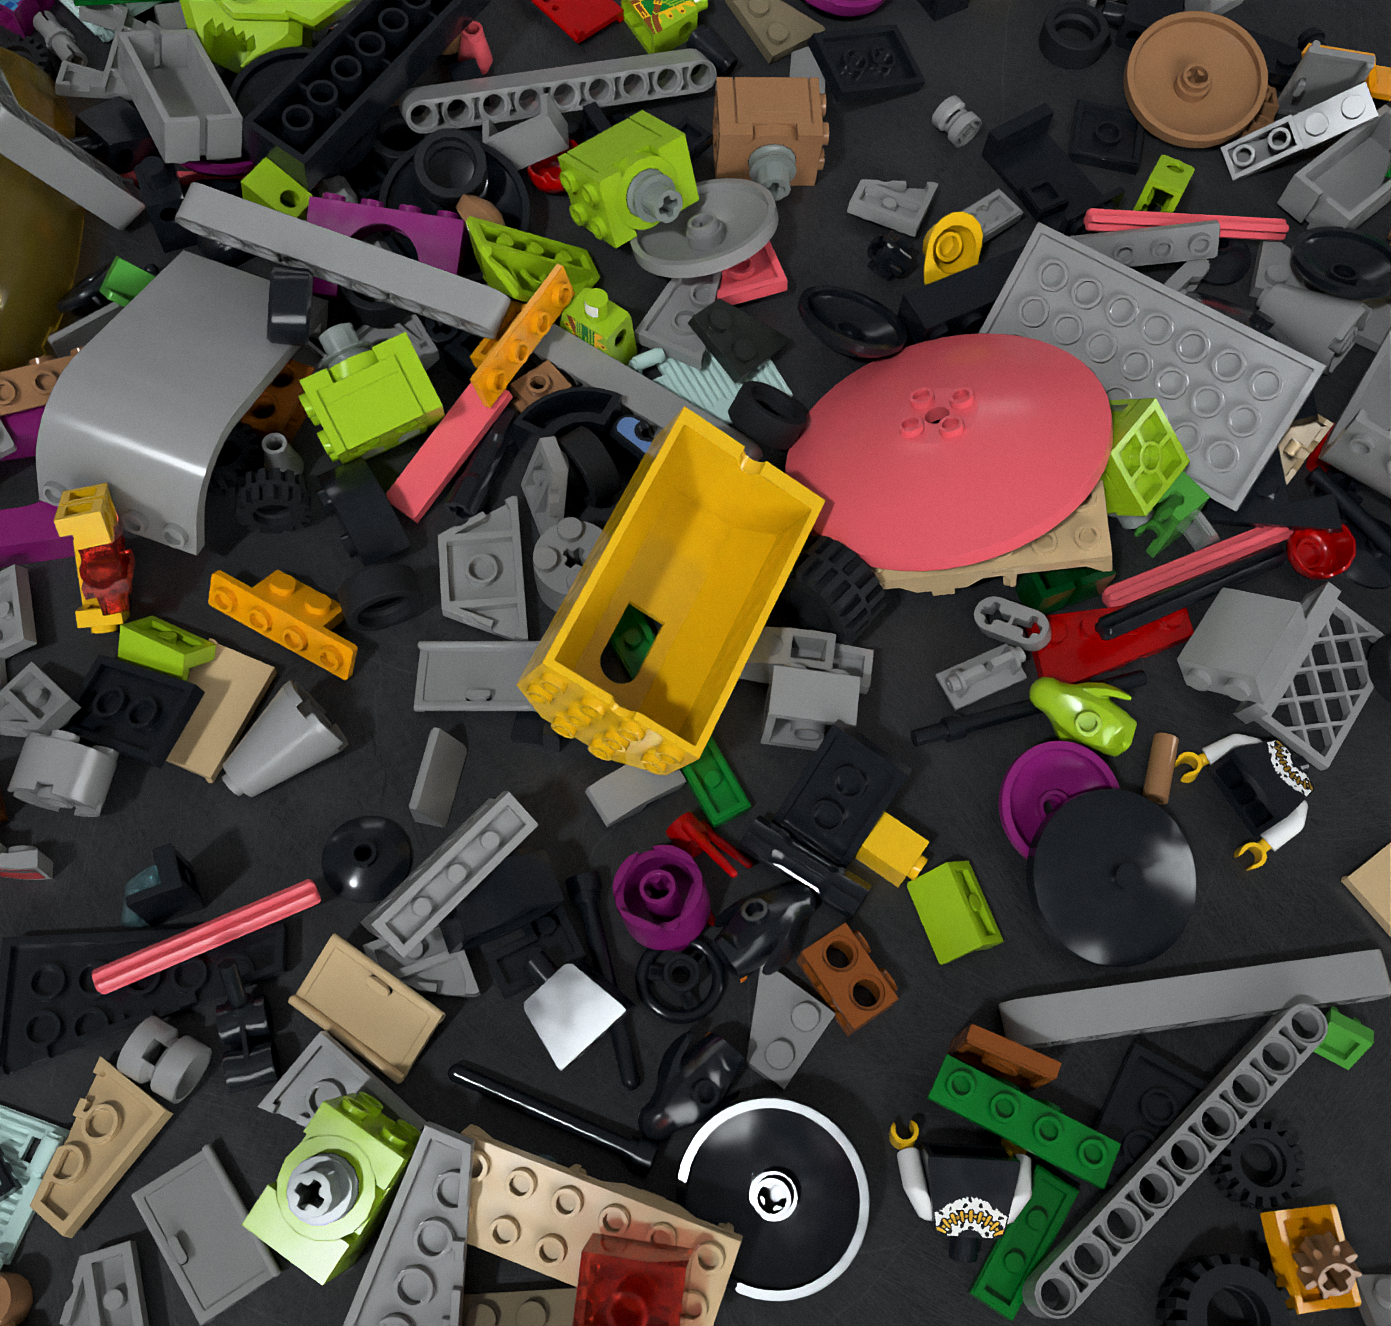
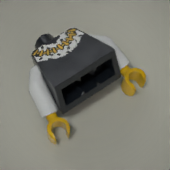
(1260, 784)
(964, 1188)

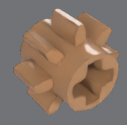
(1327, 1265)

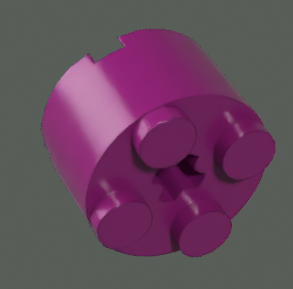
(662, 898)

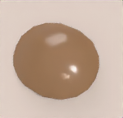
(477, 207)

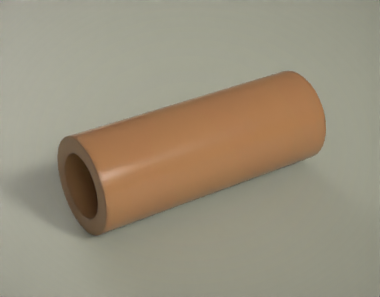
(1160, 768)

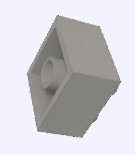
(806, 704)

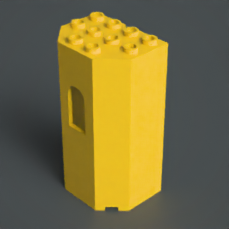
(702, 552)

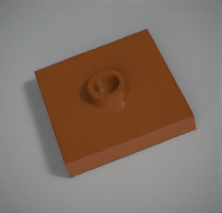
(1003, 1058)

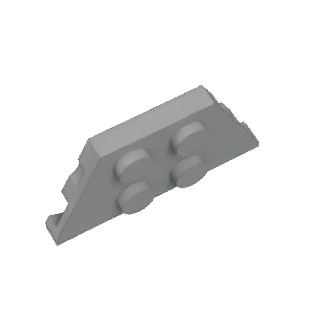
(485, 573)

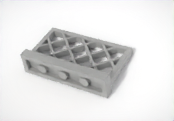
(1317, 609)
(450, 873)

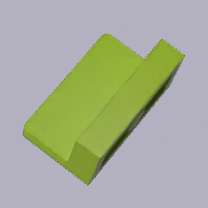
(163, 647)
(954, 911)

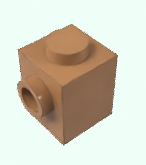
(536, 384)

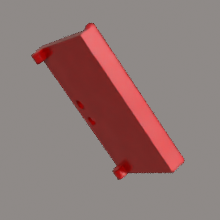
(581, 17)

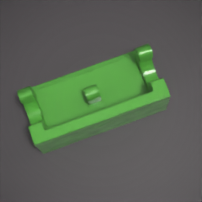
(1174, 513)

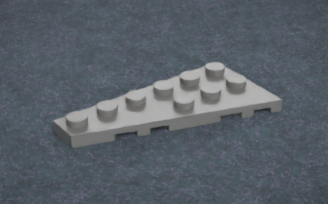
(422, 1249)

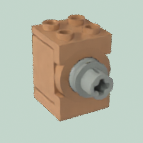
(769, 131)

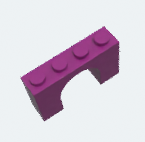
(437, 239)
(30, 530)

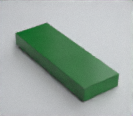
(1023, 1245)

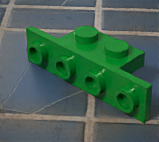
(1024, 1121)

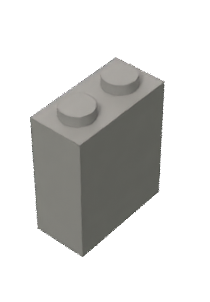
(1243, 645)

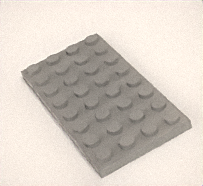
(1215, 378)

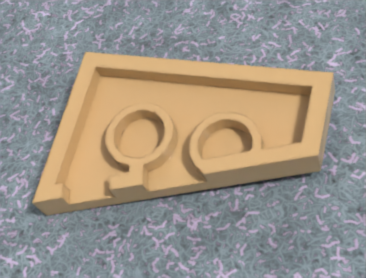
(104, 1142)

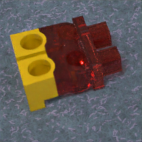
(96, 529)

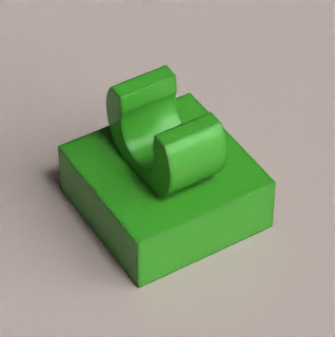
(1345, 1039)

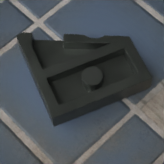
(736, 338)

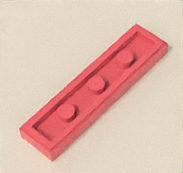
(444, 453)

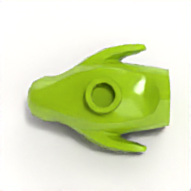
(1085, 714)

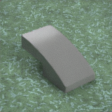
(629, 791)

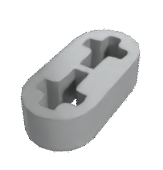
(1015, 615)

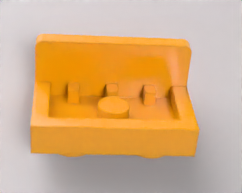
(1284, 1234)

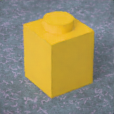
(893, 850)

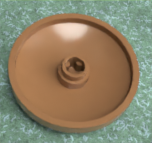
(1195, 79)

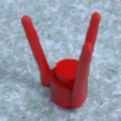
(696, 836)

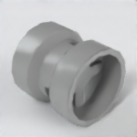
(956, 121)

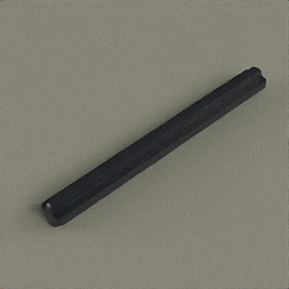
(1190, 592)

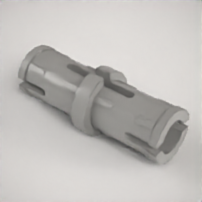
(59, 39)

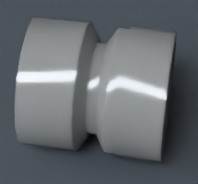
(163, 1058)

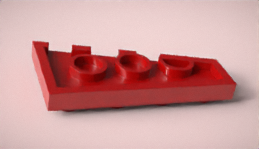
(1079, 652)

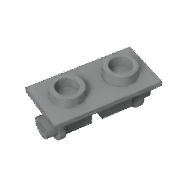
(983, 675)

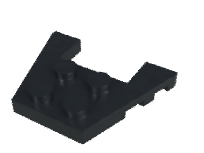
(1269, 497)

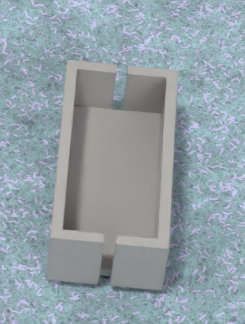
(181, 100)
(1345, 180)

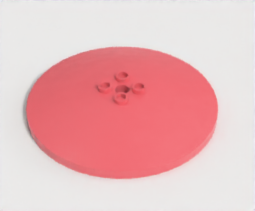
(1006, 463)

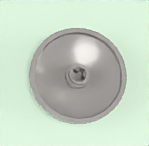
(712, 234)

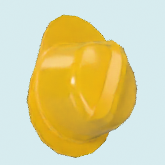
(951, 246)

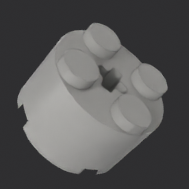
(560, 557)
(63, 774)

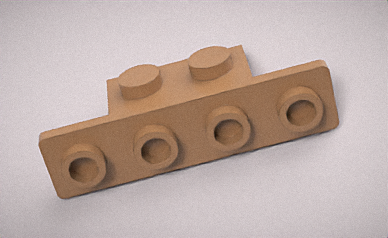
(32, 384)

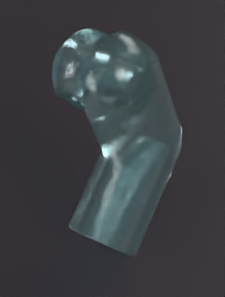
(146, 879)

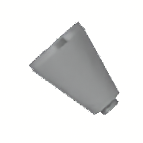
(1315, 321)
(282, 742)

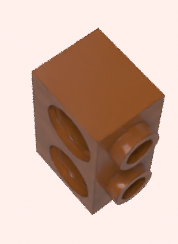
(280, 402)
(837, 984)

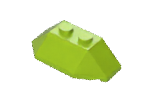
(521, 261)

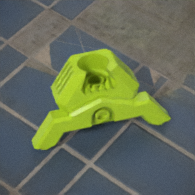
(245, 29)

